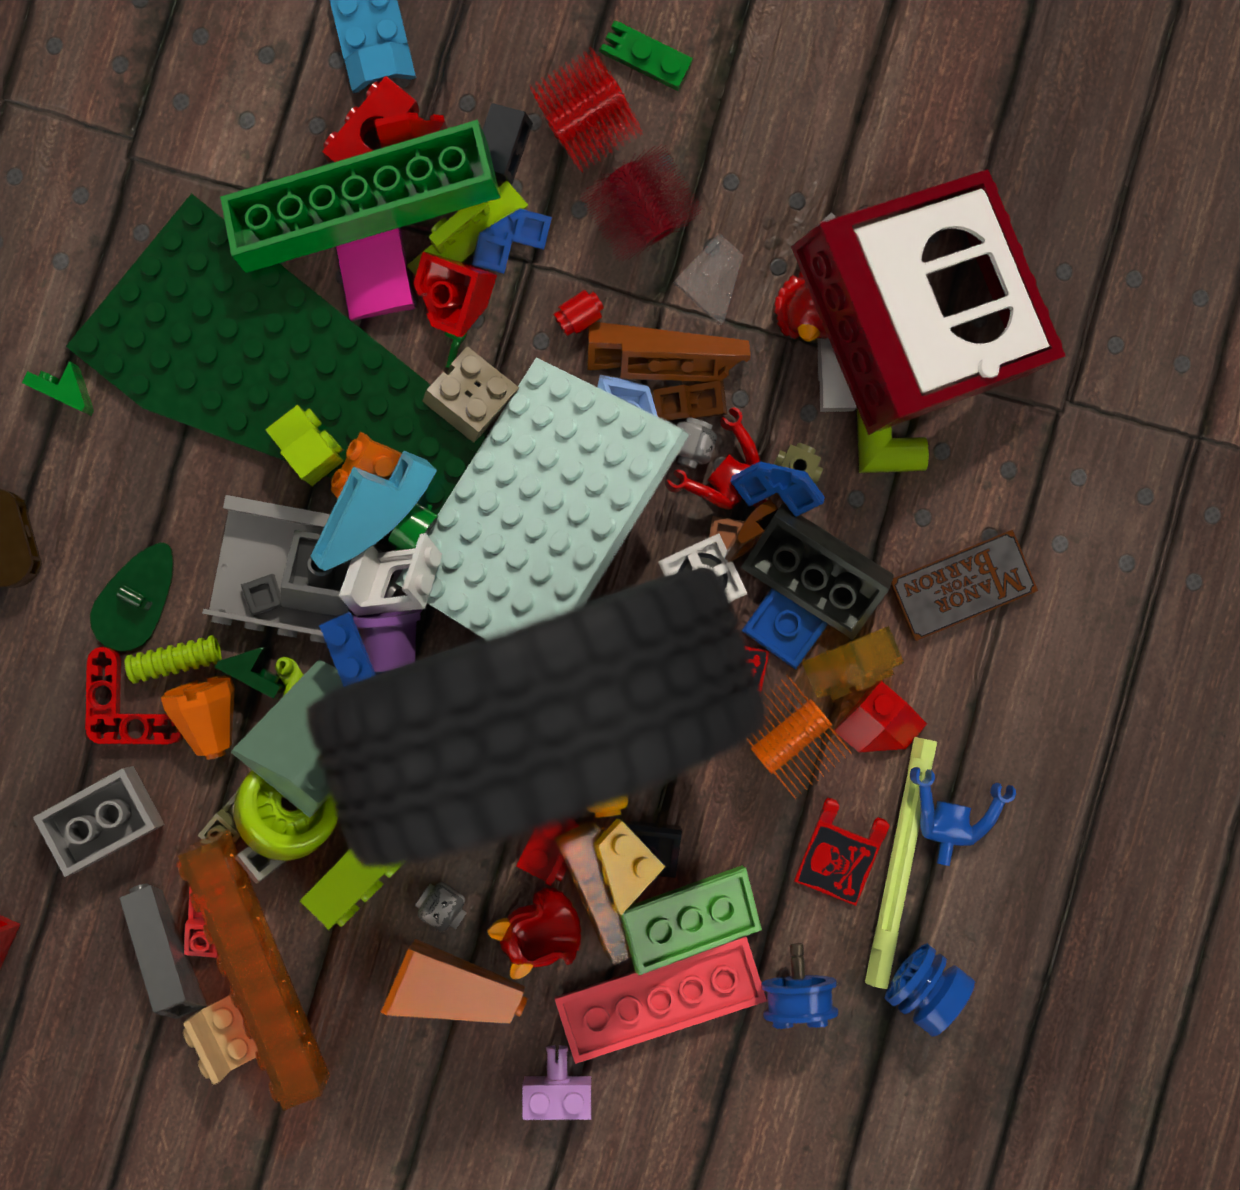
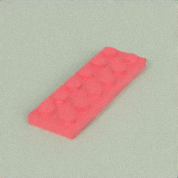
(660, 1001)

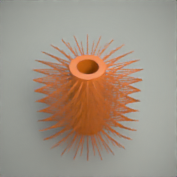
(793, 736)

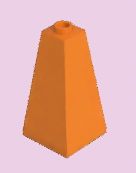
(451, 988)

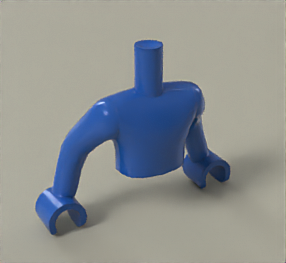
(950, 821)

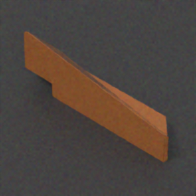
(663, 353)

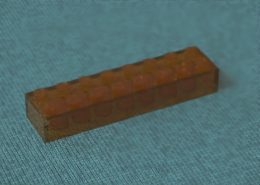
(254, 970)

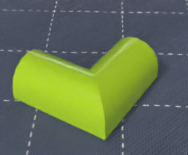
(887, 454)

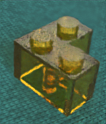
(854, 664)

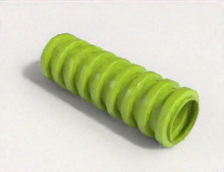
(172, 659)

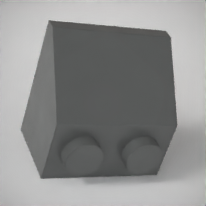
(306, 585)

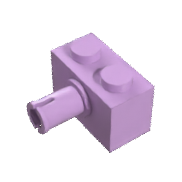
(556, 1094)

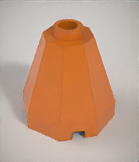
(203, 714)

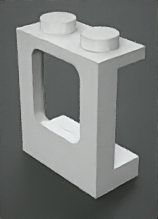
(371, 572)

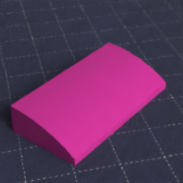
(375, 275)

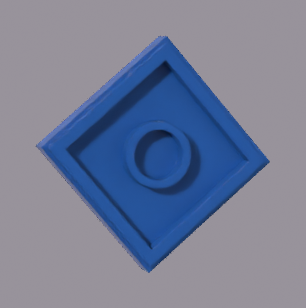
(784, 628)

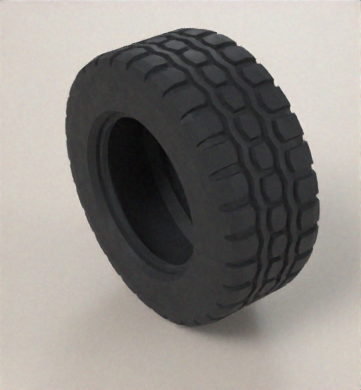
(538, 721)

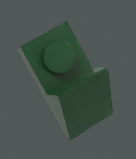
(245, 667)

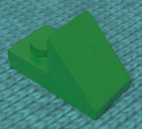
(69, 390)

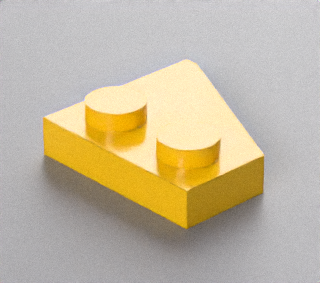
(626, 864)

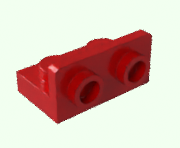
(542, 853)

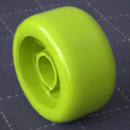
(272, 829)

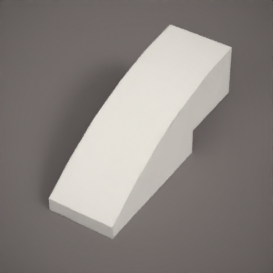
(833, 386)

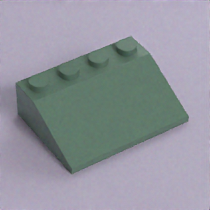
(282, 746)

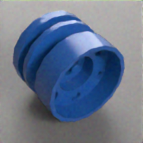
(935, 993)

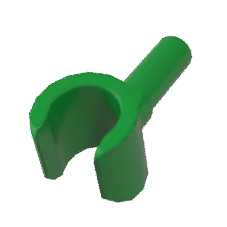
(455, 345)

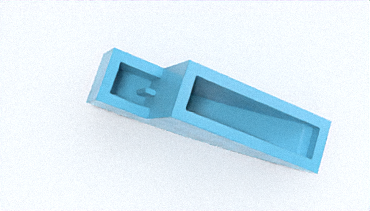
(370, 509)

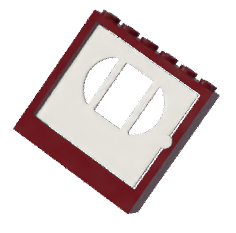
(884, 314)

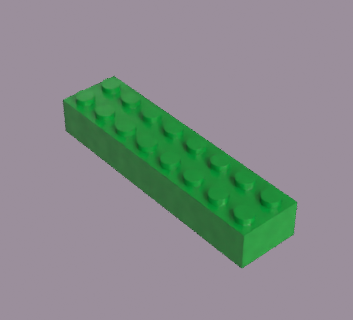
(360, 196)

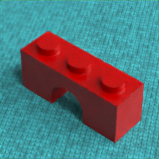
(382, 101)

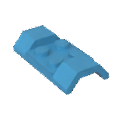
(372, 41)

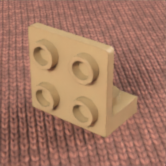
(219, 1039)

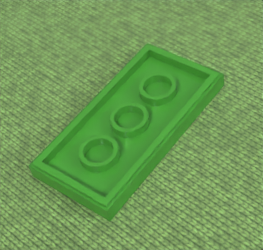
(690, 920)

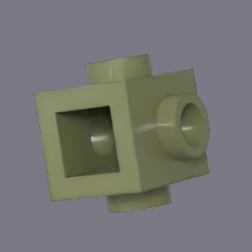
(804, 454)

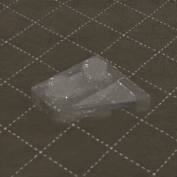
(712, 277)

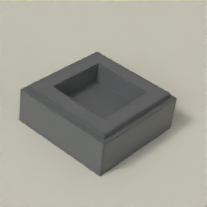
(262, 594)

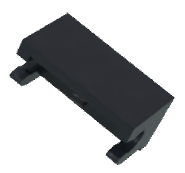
(506, 138)

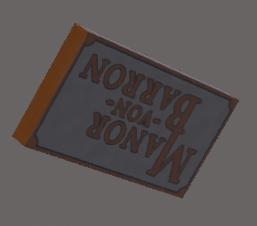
(963, 585)

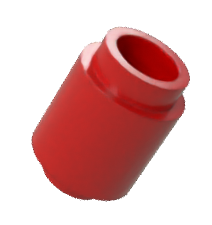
(579, 312)

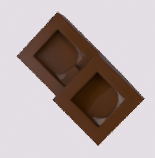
(690, 401)
(751, 530)

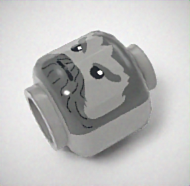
(699, 444)
(441, 907)

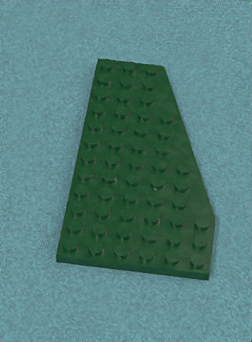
(245, 348)

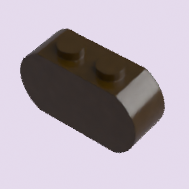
(18, 548)

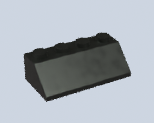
(818, 572)

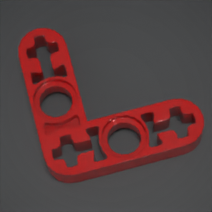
(111, 711)

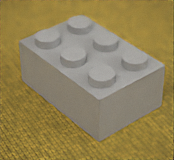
(98, 821)

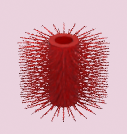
(586, 109)

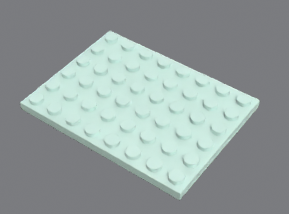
(546, 502)

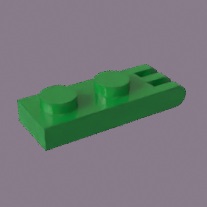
(647, 55)

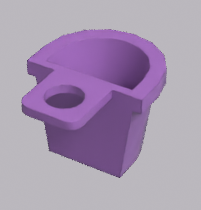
(389, 638)

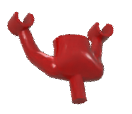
(725, 494)

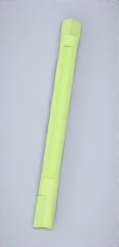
(899, 869)

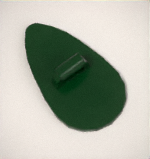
(134, 600)

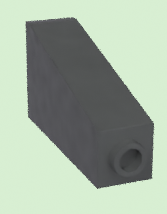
(160, 953)

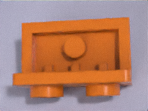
(367, 456)

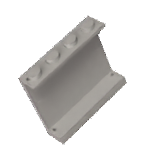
(255, 546)

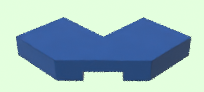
(496, 240)
(766, 479)

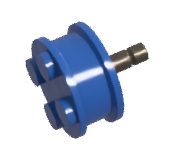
(799, 996)

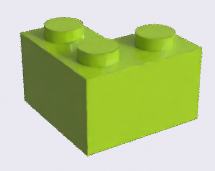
(304, 446)

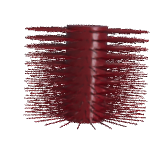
(641, 204)

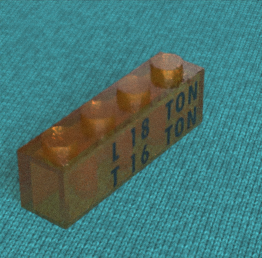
(586, 872)

